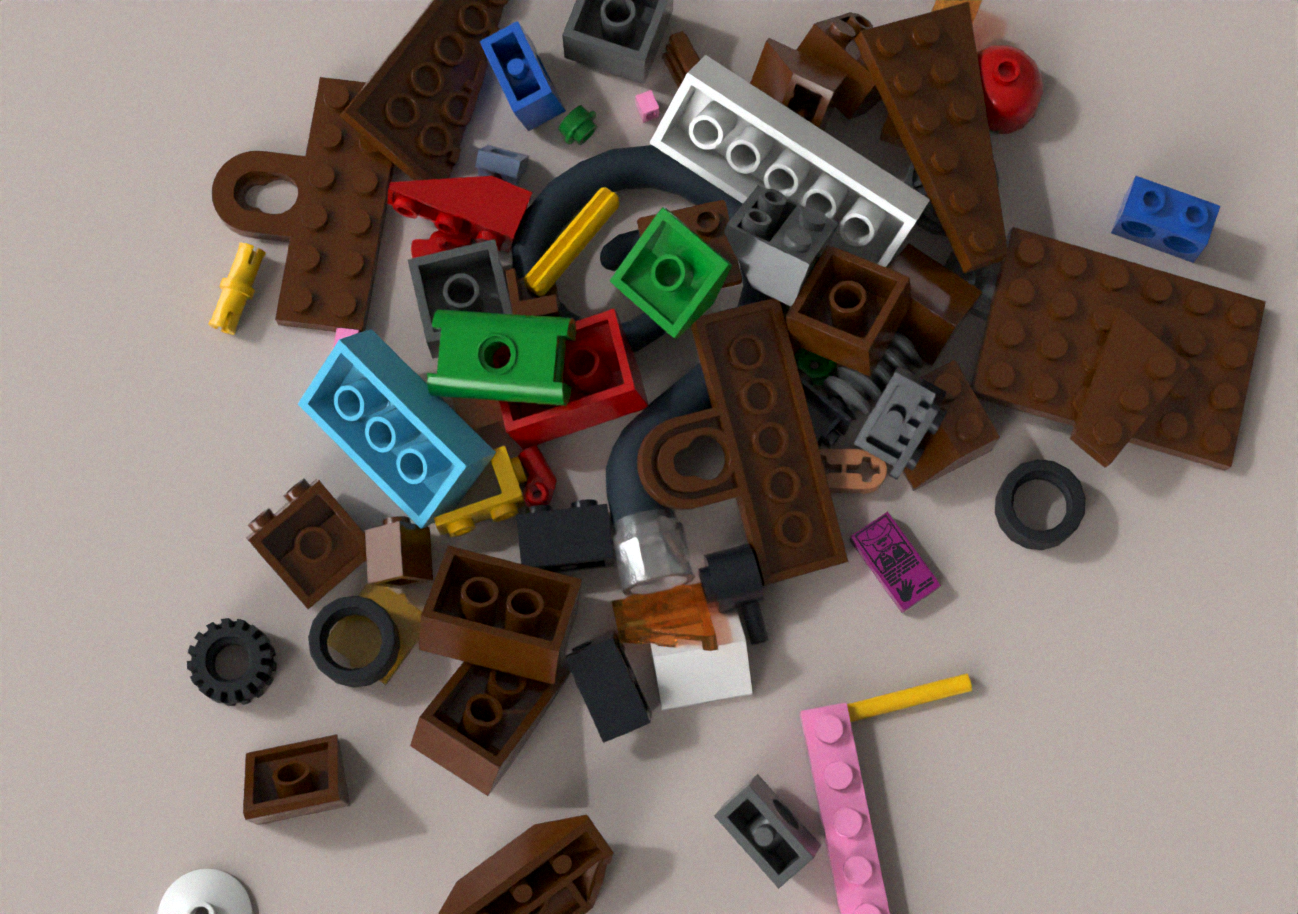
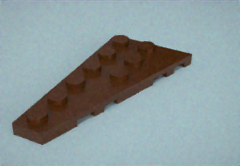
(428, 88)
(937, 103)

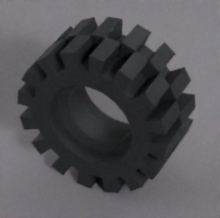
(208, 647)

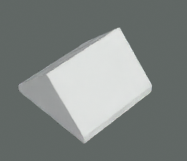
(698, 676)

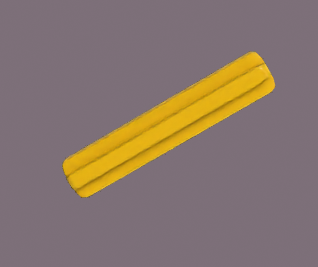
(571, 241)

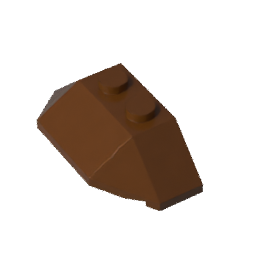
(542, 871)

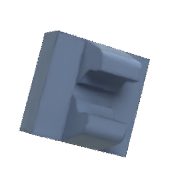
(502, 161)

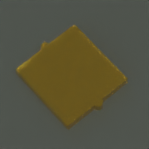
(360, 638)

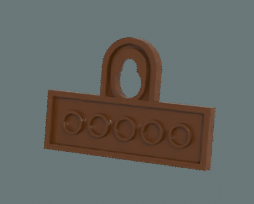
(331, 226)
(765, 440)

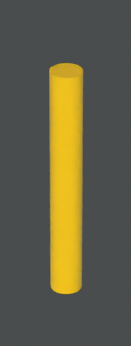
(909, 697)

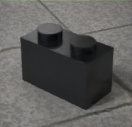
(566, 538)

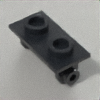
(825, 413)

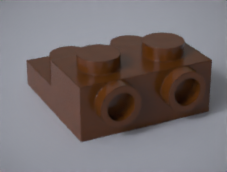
(309, 541)

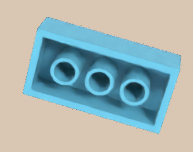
(395, 428)

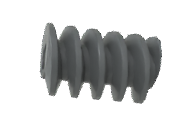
(856, 388)

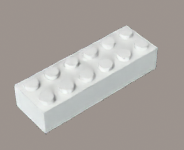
(749, 140)

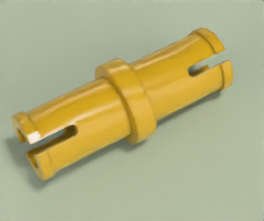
(237, 288)

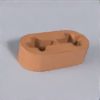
(852, 459)

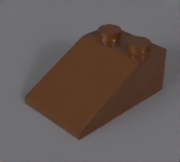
(483, 722)

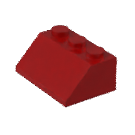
(602, 381)

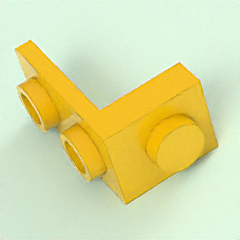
(499, 507)

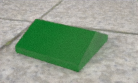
(672, 274)

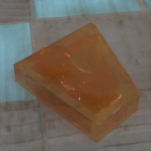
(665, 617)

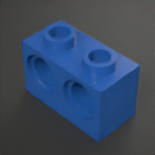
(1165, 219)

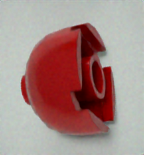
(1010, 87)

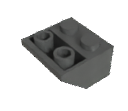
(778, 242)

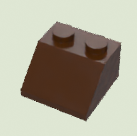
(963, 434)

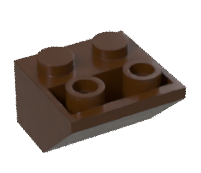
(834, 45)
(798, 82)

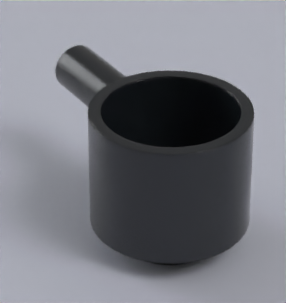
(735, 582)

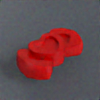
(438, 242)

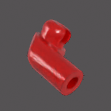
(540, 480)

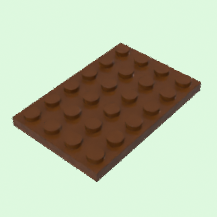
(1055, 317)

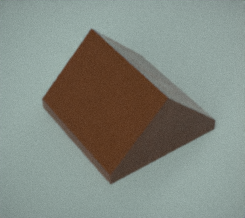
(937, 302)
(294, 780)

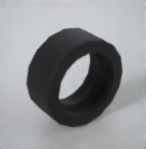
(1064, 481)
(329, 617)

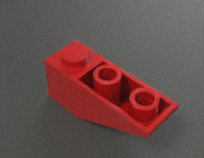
(465, 205)

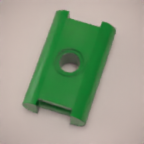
(468, 351)

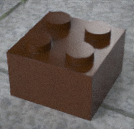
(849, 310)

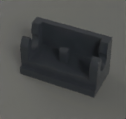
(609, 686)

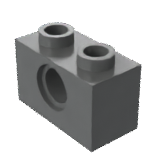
(768, 831)

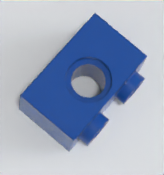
(522, 76)

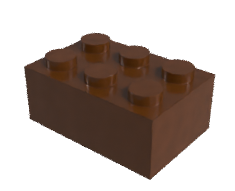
(499, 614)

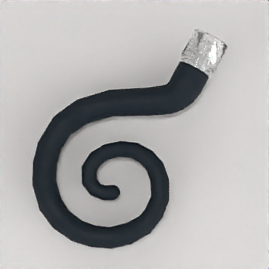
(648, 538)

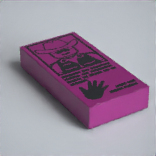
(894, 562)

